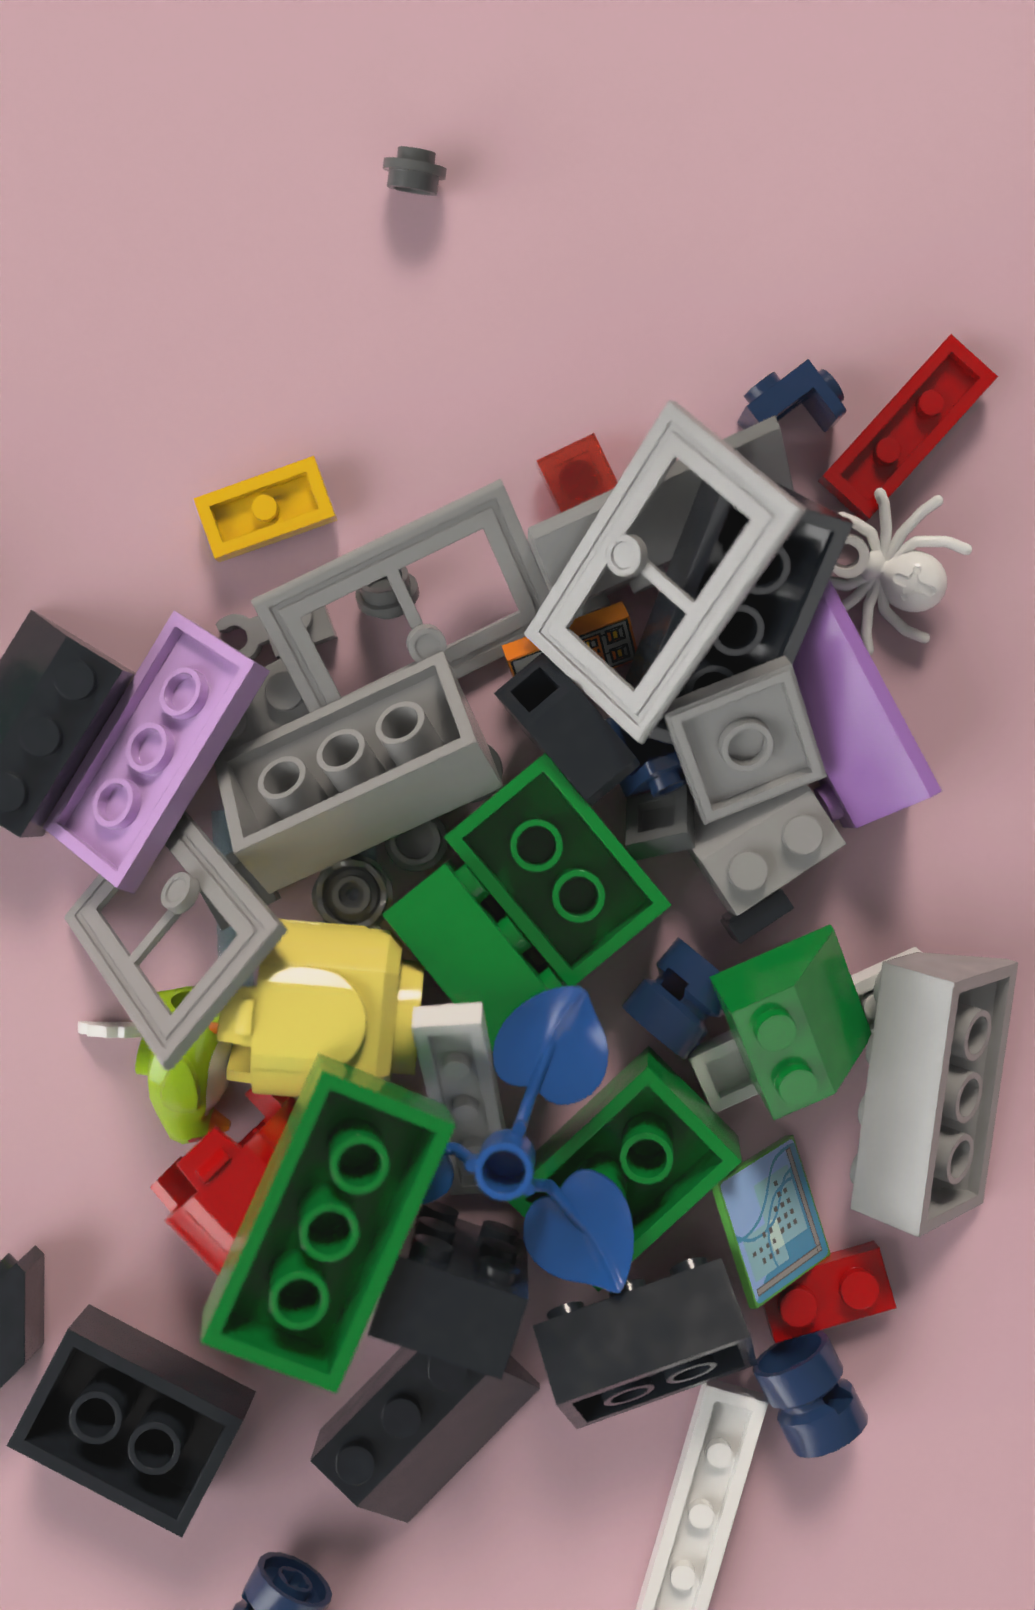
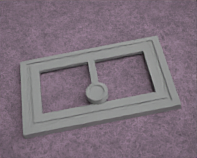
(482, 509)
(610, 545)
(207, 871)

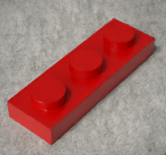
(908, 427)

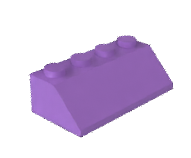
(857, 726)

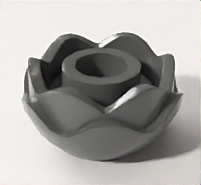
(356, 872)

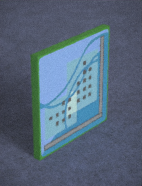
(770, 1221)

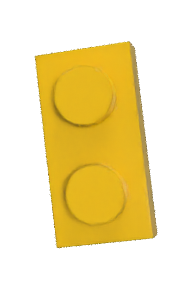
(265, 509)

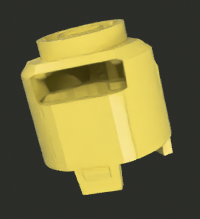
(327, 994)

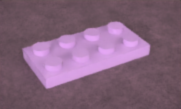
(154, 751)

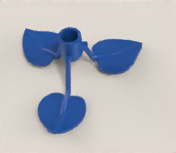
(586, 1224)

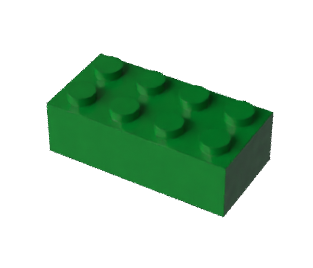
(326, 1224)

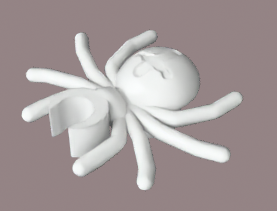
(893, 570)

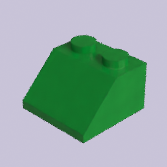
(795, 1020)

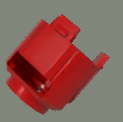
(217, 1181)

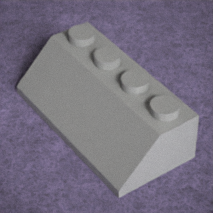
(661, 521)
(354, 774)
(931, 1088)

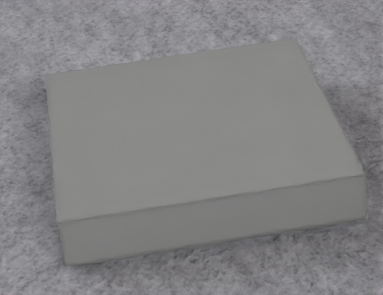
(744, 740)

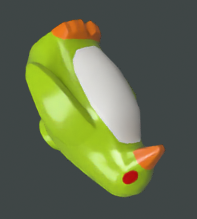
(189, 1091)

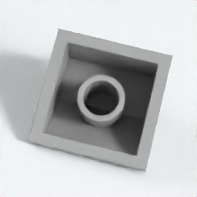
(763, 847)

